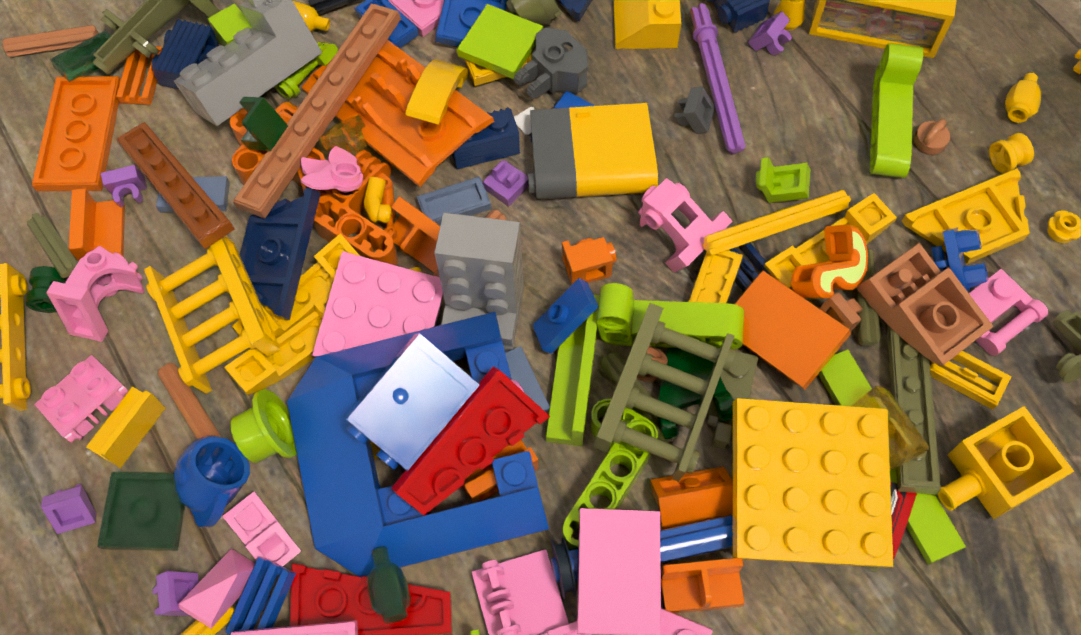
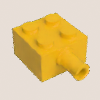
(1004, 465)

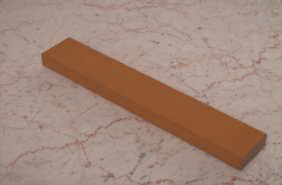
(176, 185)

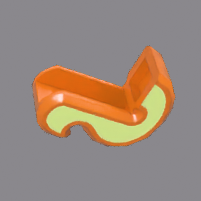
(842, 272)

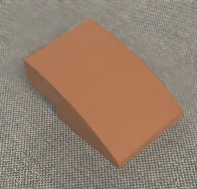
(925, 305)

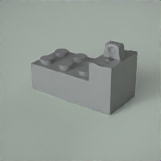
(251, 62)
(481, 271)

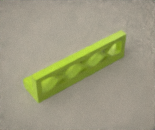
(572, 384)

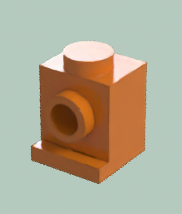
(588, 259)

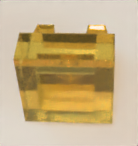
(345, 132)

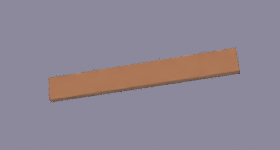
(317, 111)

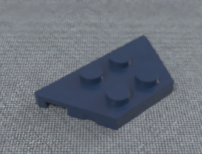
(277, 250)

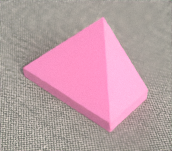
(218, 589)

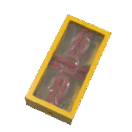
(884, 22)

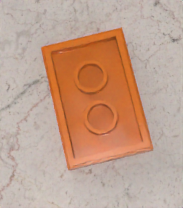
(788, 330)

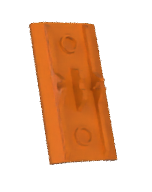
(405, 141)

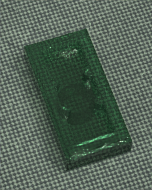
(79, 58)

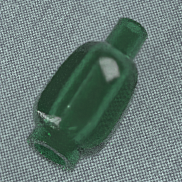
(388, 588)

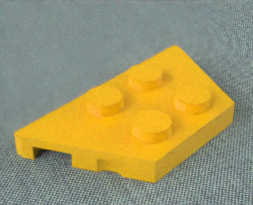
(989, 207)

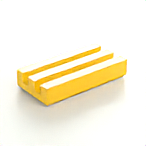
(968, 382)

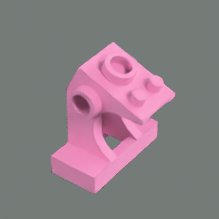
(656, 213)
(80, 295)

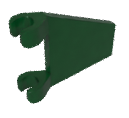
(684, 398)

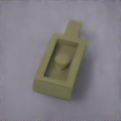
(739, 384)

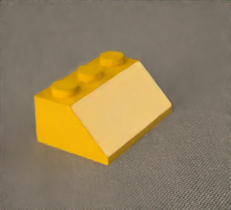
(647, 24)

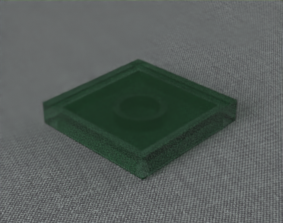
(141, 513)

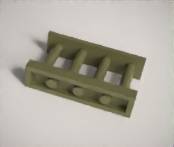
(628, 395)

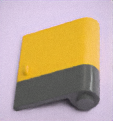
(592, 151)

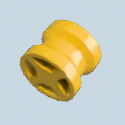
(1011, 153)

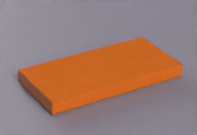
(77, 134)

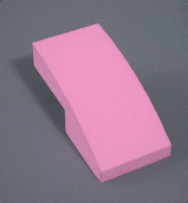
(261, 531)

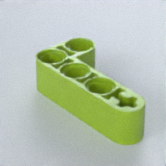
(894, 110)
(622, 316)
(604, 481)

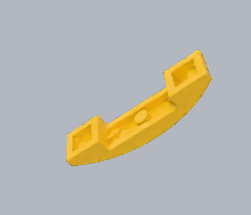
(434, 90)
(869, 216)
(311, 287)
(257, 371)

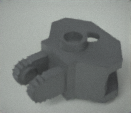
(554, 64)

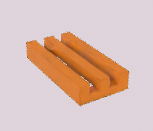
(134, 77)

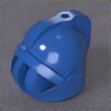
(209, 478)

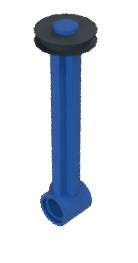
(674, 544)

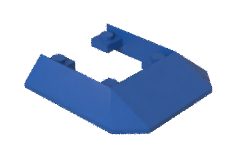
(340, 475)

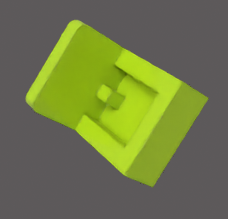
(783, 182)

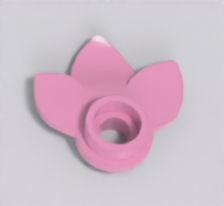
(337, 172)

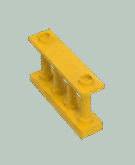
(244, 307)
(12, 355)

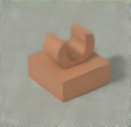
(842, 310)

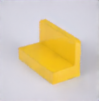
(126, 427)

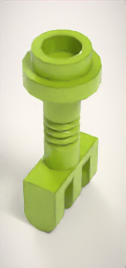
(289, 86)

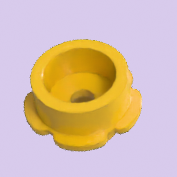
(1059, 231)

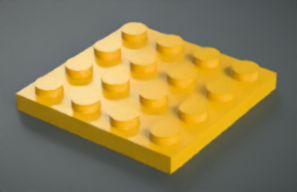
(811, 483)

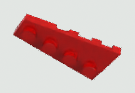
(478, 431)
(339, 597)

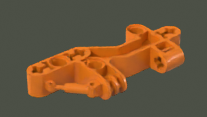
(332, 202)

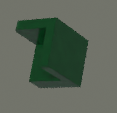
(262, 124)

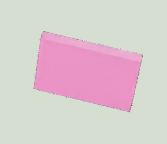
(619, 572)

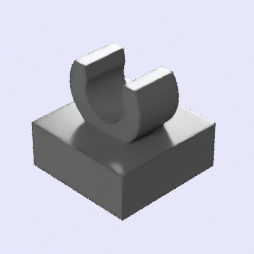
(697, 110)

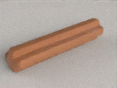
(47, 40)
(187, 402)

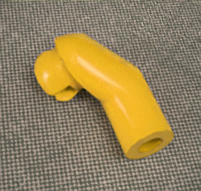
(373, 200)

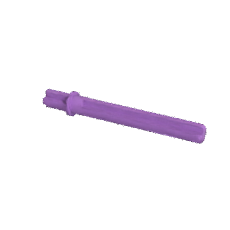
(705, 35)

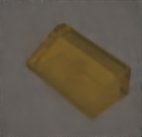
(904, 438)

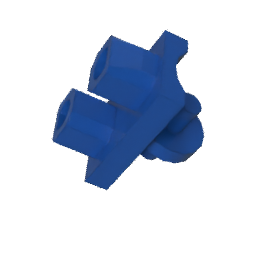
(957, 243)

